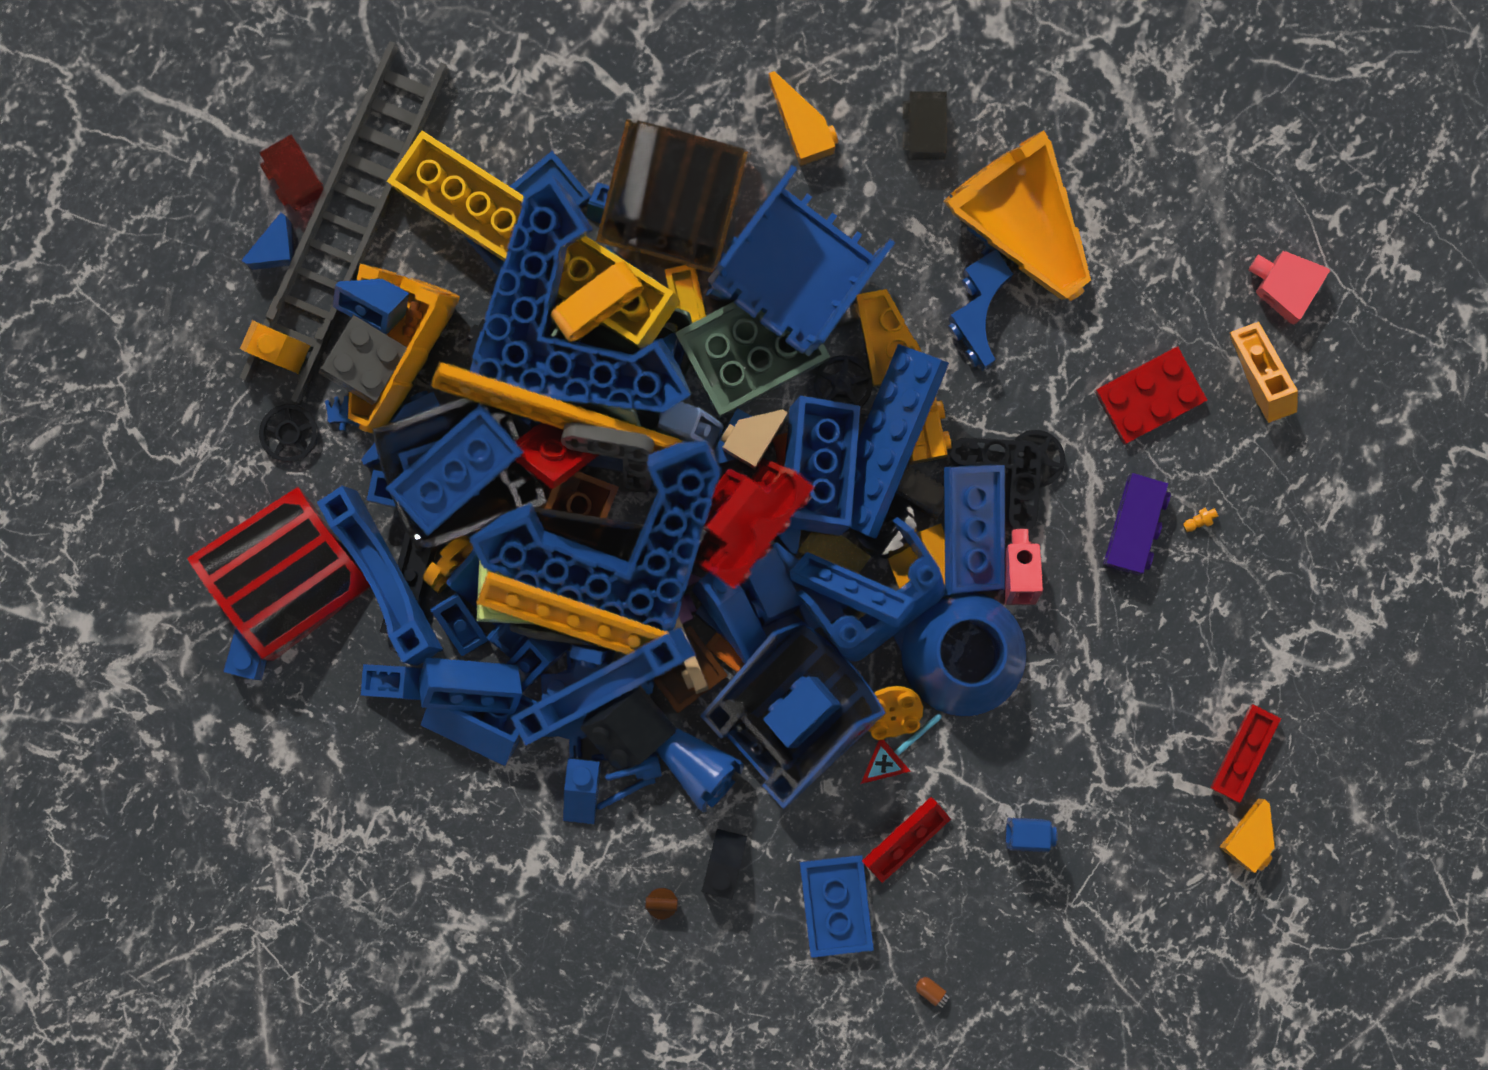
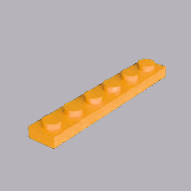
(565, 615)

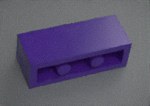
(1137, 524)

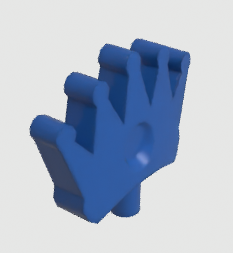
(339, 413)

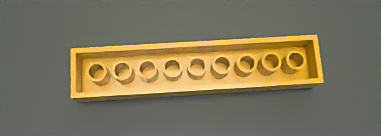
(487, 213)

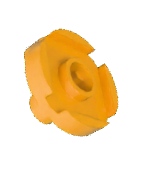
(452, 557)

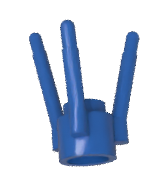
(647, 770)

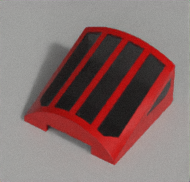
(279, 574)

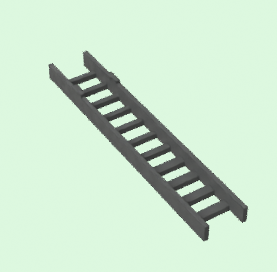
(344, 159)

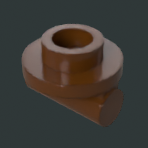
(661, 903)

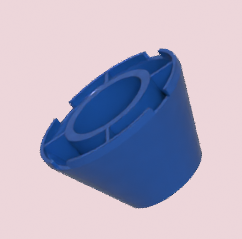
(925, 668)

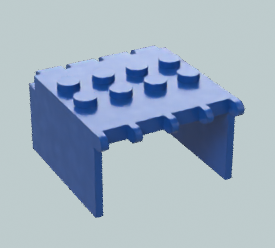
(795, 269)

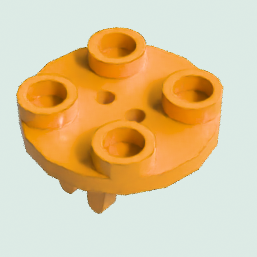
(906, 709)

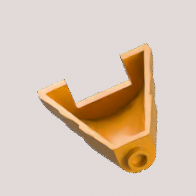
(1027, 216)
(437, 310)

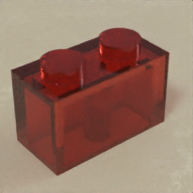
(292, 172)

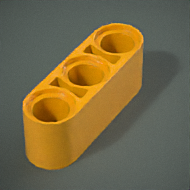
(596, 301)

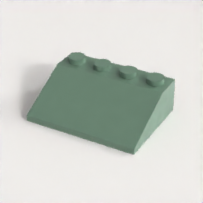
(741, 357)

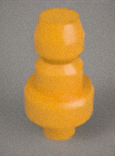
(1203, 518)

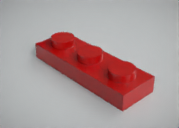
(1245, 753)
(906, 839)

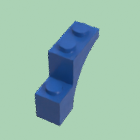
(969, 322)

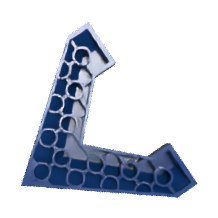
(518, 322)
(659, 569)

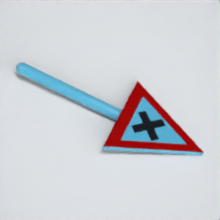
(886, 762)

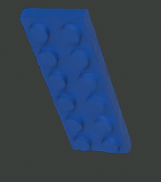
(892, 434)

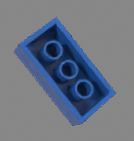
(824, 452)

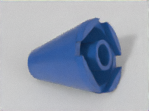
(699, 768)

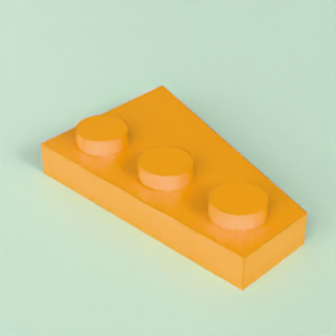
(882, 331)

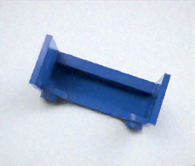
(860, 637)

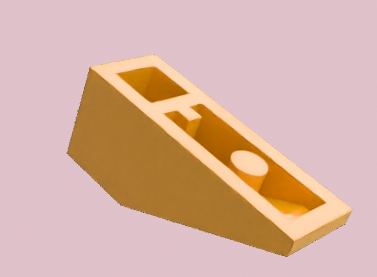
(804, 124)
(1265, 372)

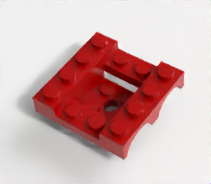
(747, 518)

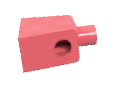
(1288, 283)
(1022, 581)

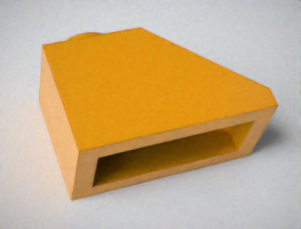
(275, 347)
(1252, 838)

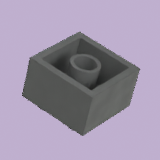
(363, 360)

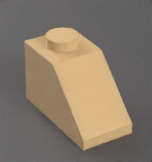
(752, 436)

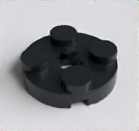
(890, 542)

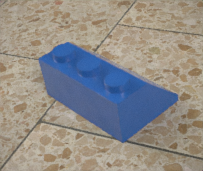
(481, 732)

